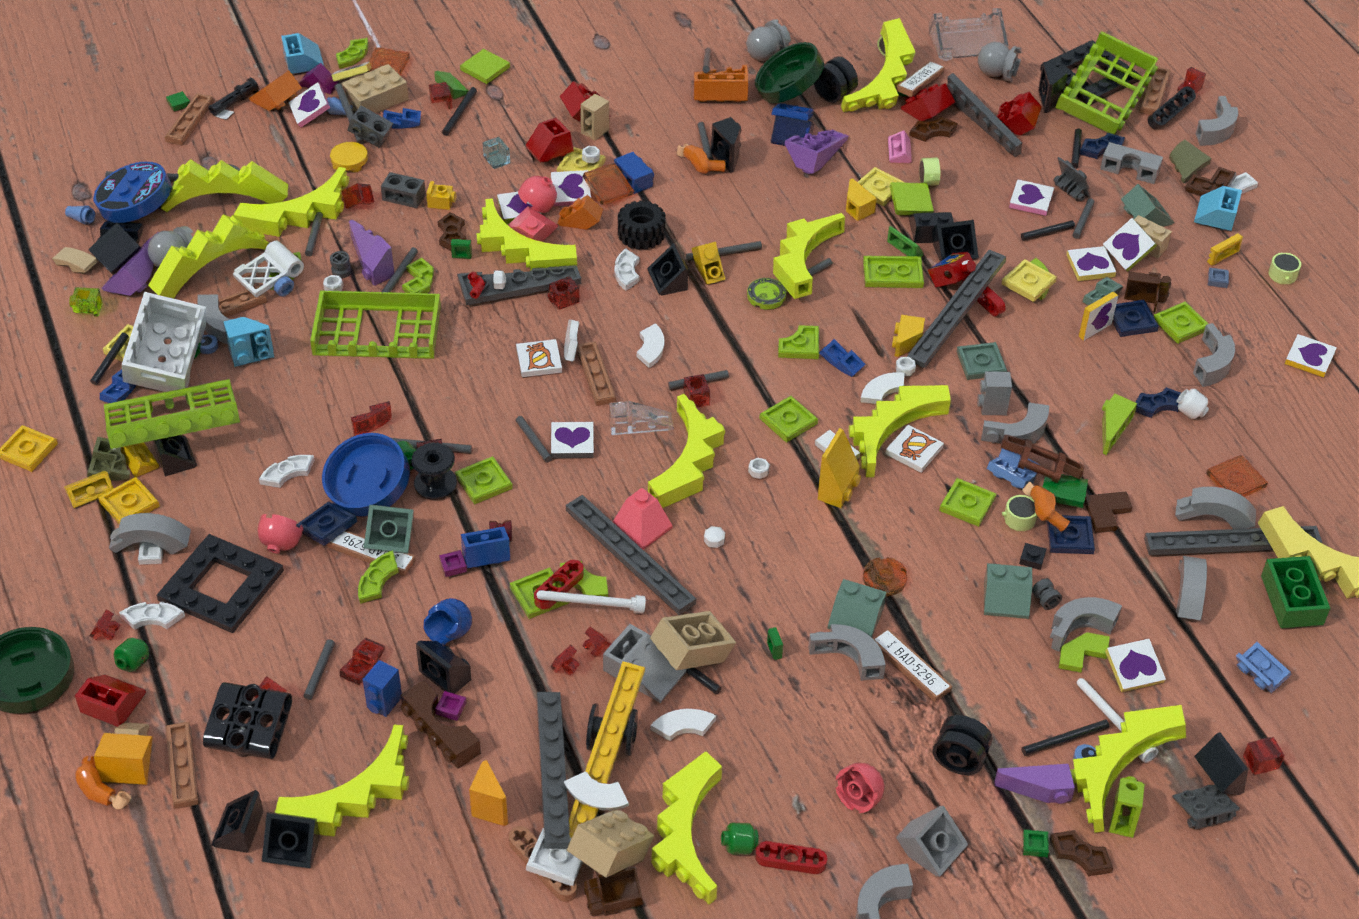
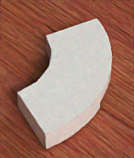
(625, 269)
(571, 340)
(652, 347)
(881, 387)
(292, 467)
(156, 614)
(683, 722)
(596, 794)

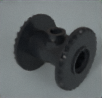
(434, 473)
(594, 725)

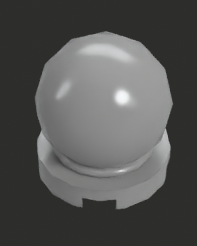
(767, 40)
(998, 60)
(162, 241)

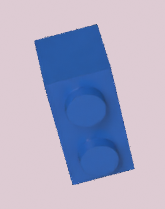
(635, 171)
(485, 547)
(382, 688)

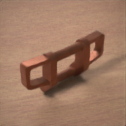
(1062, 462)

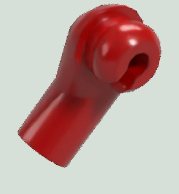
(477, 283)

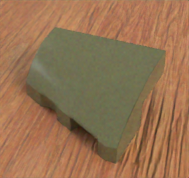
(1188, 160)
(108, 460)

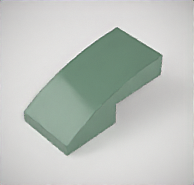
(1102, 289)

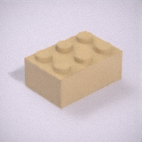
(376, 89)
(692, 640)
(610, 842)

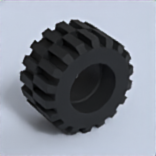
(641, 225)

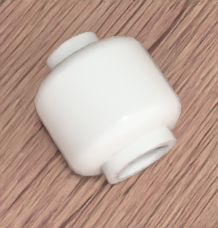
(1192, 403)

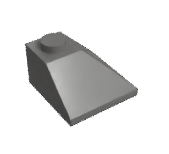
(933, 840)

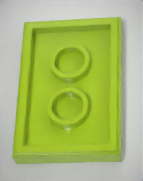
(893, 271)

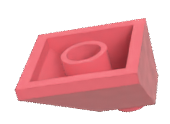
(533, 224)
(642, 518)

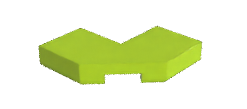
(423, 277)
(1087, 644)

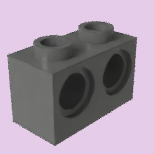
(370, 126)
(403, 190)

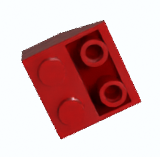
(574, 96)
(928, 102)
(1020, 113)
(550, 141)
(108, 699)

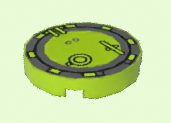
(766, 293)

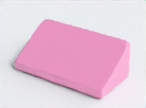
(899, 148)

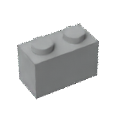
(995, 393)

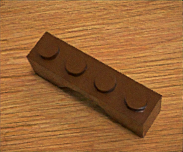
(456, 743)

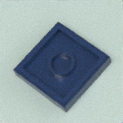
(1134, 318)
(327, 523)
(1076, 537)

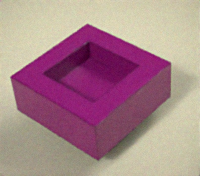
(453, 563)
(450, 705)

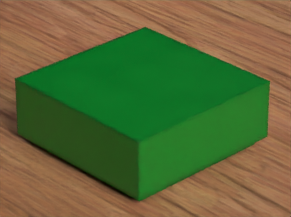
(177, 101)
(461, 248)
(774, 643)
(1035, 843)

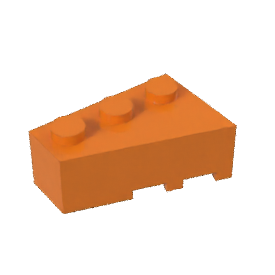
(722, 85)

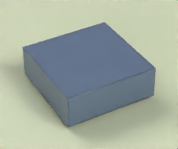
(1218, 277)

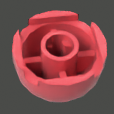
(538, 192)
(278, 533)
(860, 786)

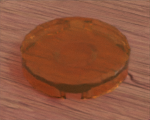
(885, 575)

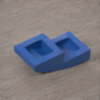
(406, 119)
(842, 360)
(117, 390)

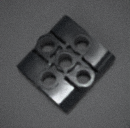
(238, 702)

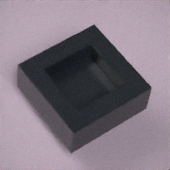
(1032, 556)

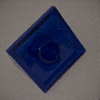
(787, 127)

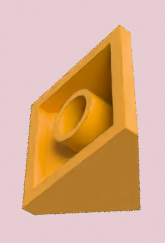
(123, 758)
(487, 797)

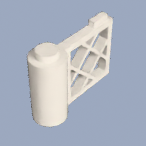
(279, 258)

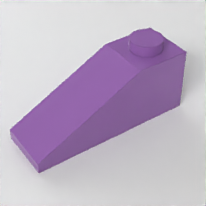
(1042, 782)

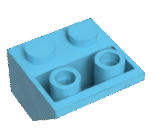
(300, 53)
(1218, 208)
(248, 340)

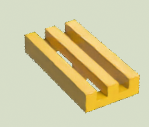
(1225, 249)

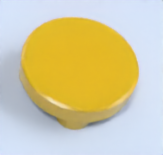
(349, 156)

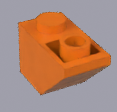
(581, 214)

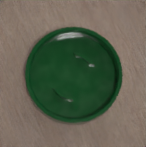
(789, 72)
(33, 669)

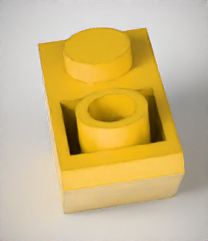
(859, 201)
(708, 262)
(909, 333)

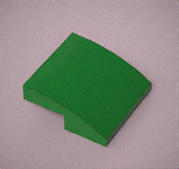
(1068, 490)

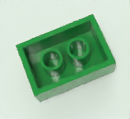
(1295, 592)

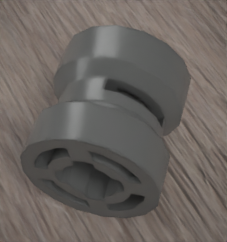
(340, 264)
(1047, 594)

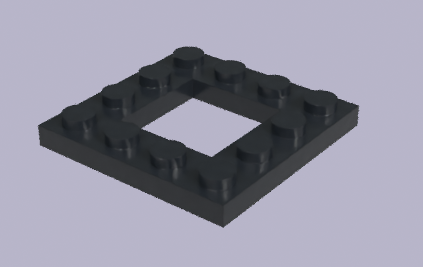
(1101, 88)
(228, 616)

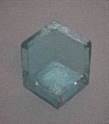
(496, 152)

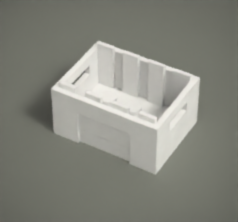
(160, 320)

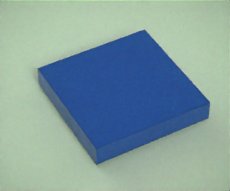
(793, 111)

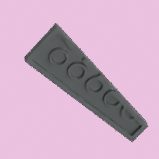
(982, 116)
(517, 283)

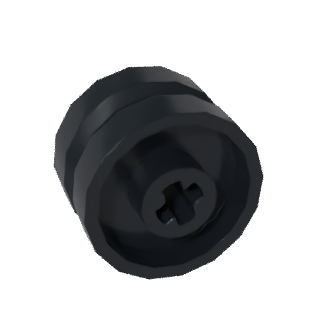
(836, 80)
(962, 745)

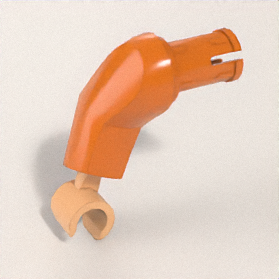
(699, 159)
(1045, 506)
(93, 788)

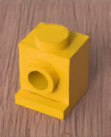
(440, 196)

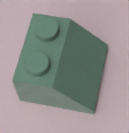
(1142, 203)
(389, 529)
(1007, 590)
(858, 607)

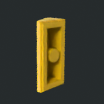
(139, 459)
(88, 489)

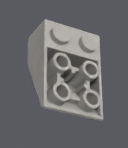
(638, 649)

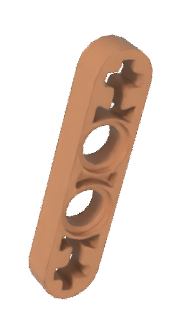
(523, 852)

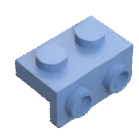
(1006, 467)
(1263, 667)

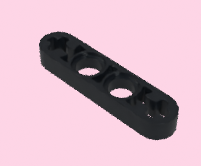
(1171, 107)

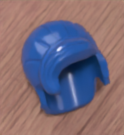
(447, 621)

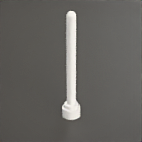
(635, 604)
(1149, 754)

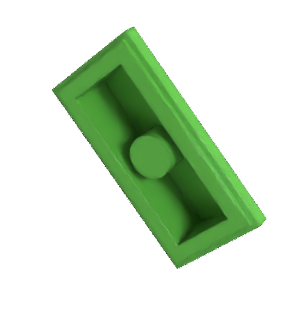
(455, 87)
(903, 243)

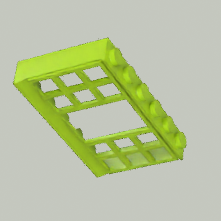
(1122, 50)
(378, 302)
(174, 423)

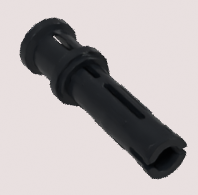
(240, 93)

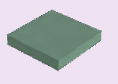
(980, 358)

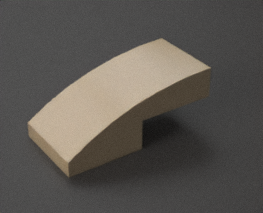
(75, 259)

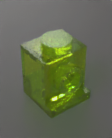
(86, 300)

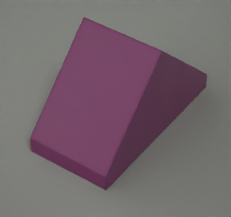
(320, 75)

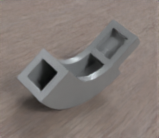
(1219, 129)
(214, 317)
(1216, 366)
(1029, 428)
(1218, 502)
(150, 528)
(1192, 587)
(1083, 612)
(853, 644)
(882, 887)

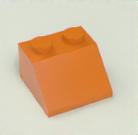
(277, 92)

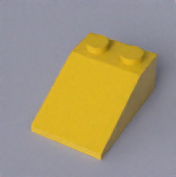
(838, 471)

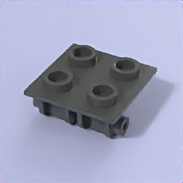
(1072, 181)
(1206, 806)

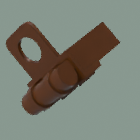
(1147, 287)
(613, 892)

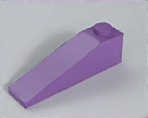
(814, 150)
(373, 254)
(132, 274)

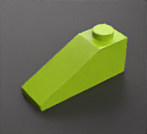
(1116, 418)

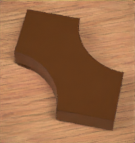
(927, 130)
(451, 227)
(1091, 858)

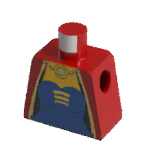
(958, 265)

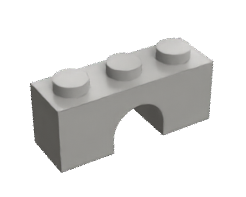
(1121, 157)

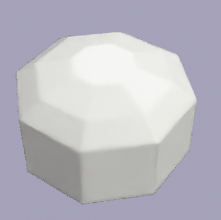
(591, 154)
(499, 280)
(333, 283)
(905, 365)
(758, 468)
(714, 537)

